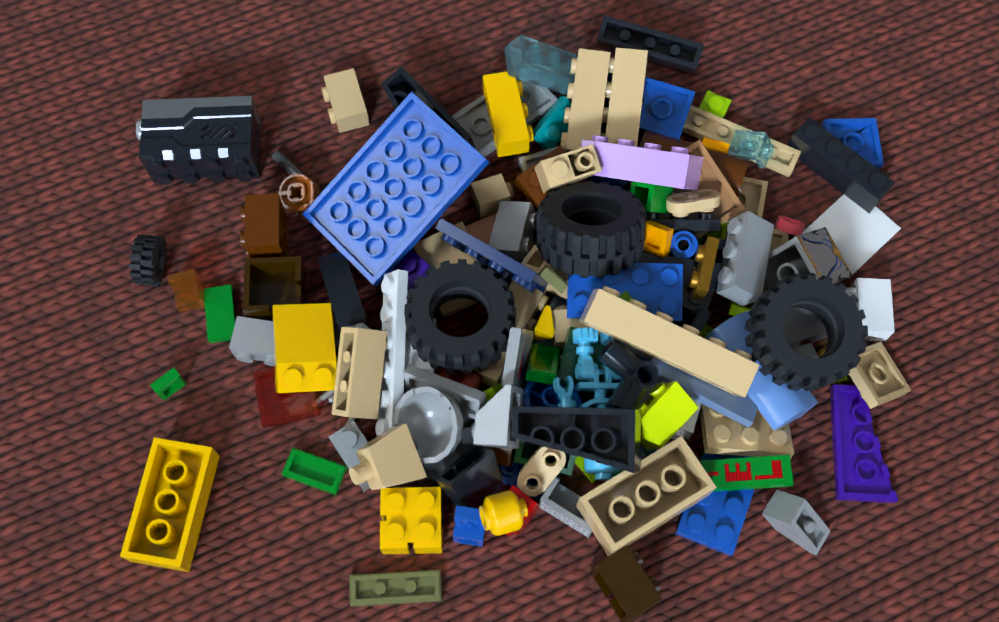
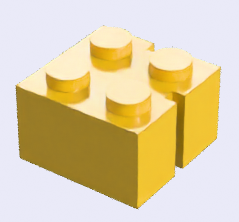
(411, 517)

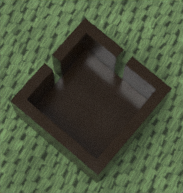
(272, 283)
(628, 582)

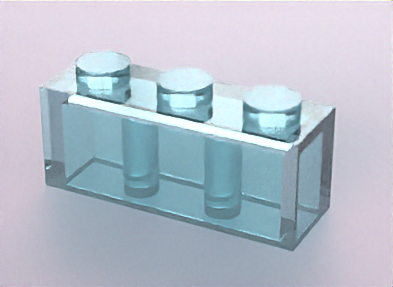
(539, 64)

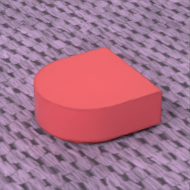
(790, 225)

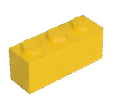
(507, 114)

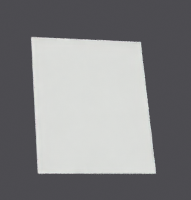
(855, 230)

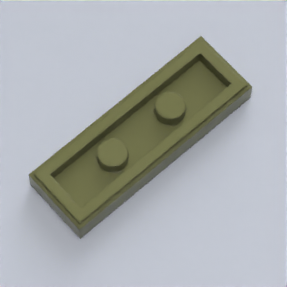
(395, 588)

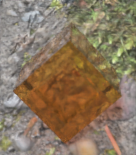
(187, 290)

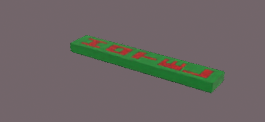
(749, 472)

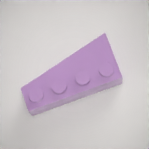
(647, 164)

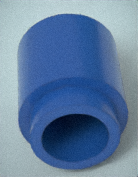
(684, 235)

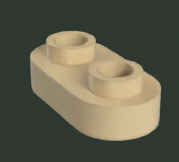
(692, 201)
(541, 470)

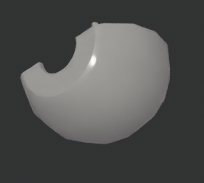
(431, 420)

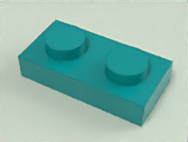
(550, 128)

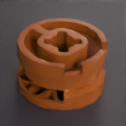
(298, 192)

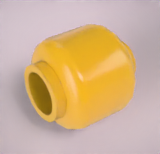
(503, 513)

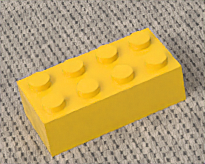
(170, 505)

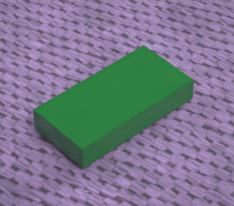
(219, 313)
(543, 363)
(314, 471)

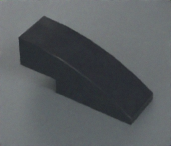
(341, 290)

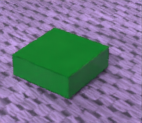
(168, 384)

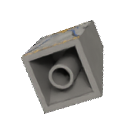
(804, 254)

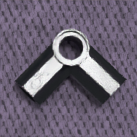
(626, 366)

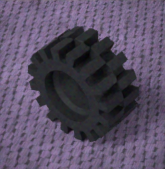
(148, 260)

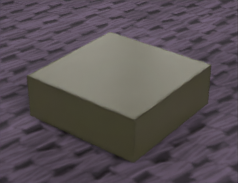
(553, 278)

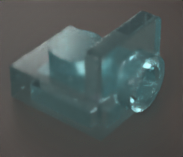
(752, 146)

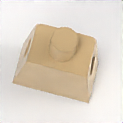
(388, 460)

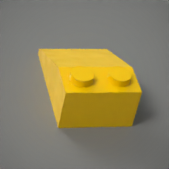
(304, 348)

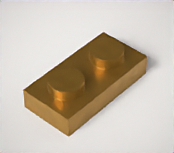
(701, 278)

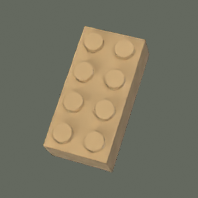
(642, 501)

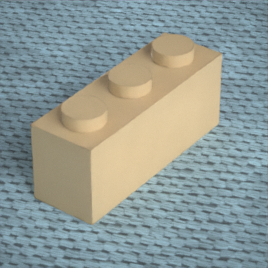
(359, 373)

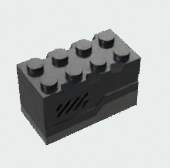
(200, 139)

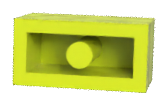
(664, 414)

